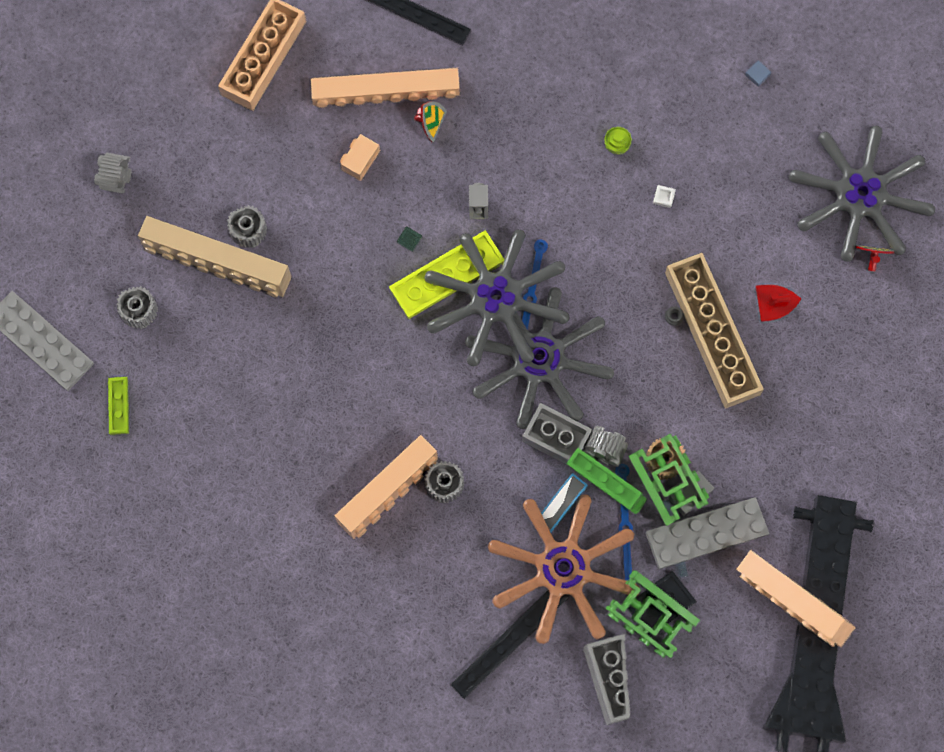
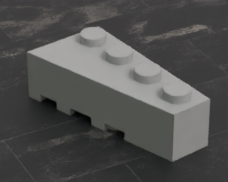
(609, 675)

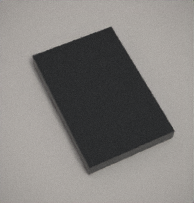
(675, 589)

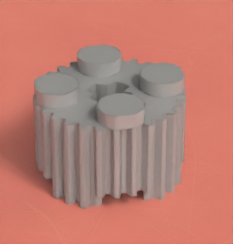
(113, 172)
(242, 218)
(134, 298)
(606, 446)
(445, 471)

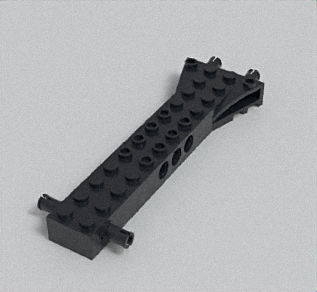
(808, 698)

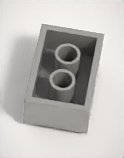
(555, 434)

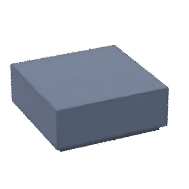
(758, 73)

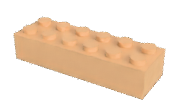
(262, 53)
(387, 487)
(795, 600)

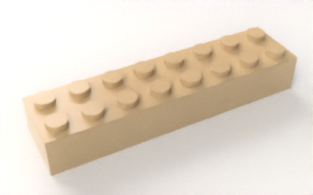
(214, 257)
(714, 330)

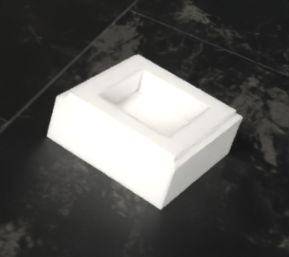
(664, 196)

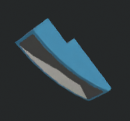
(563, 501)

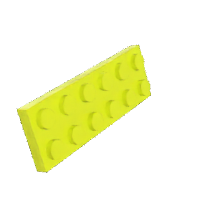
(417, 295)

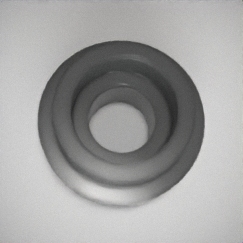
(674, 310)

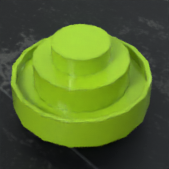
(617, 140)

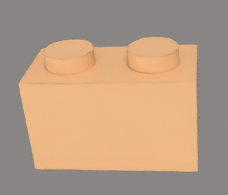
(359, 157)

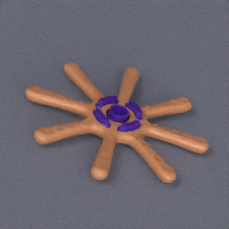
(560, 582)

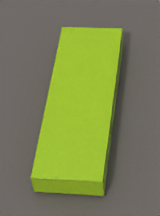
(118, 405)

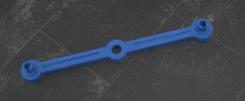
(540, 247)
(623, 471)

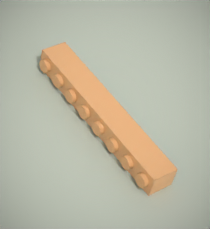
(385, 87)

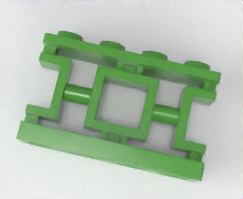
(607, 481)
(655, 486)
(661, 602)

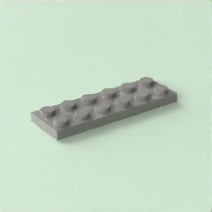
(42, 342)
(707, 533)

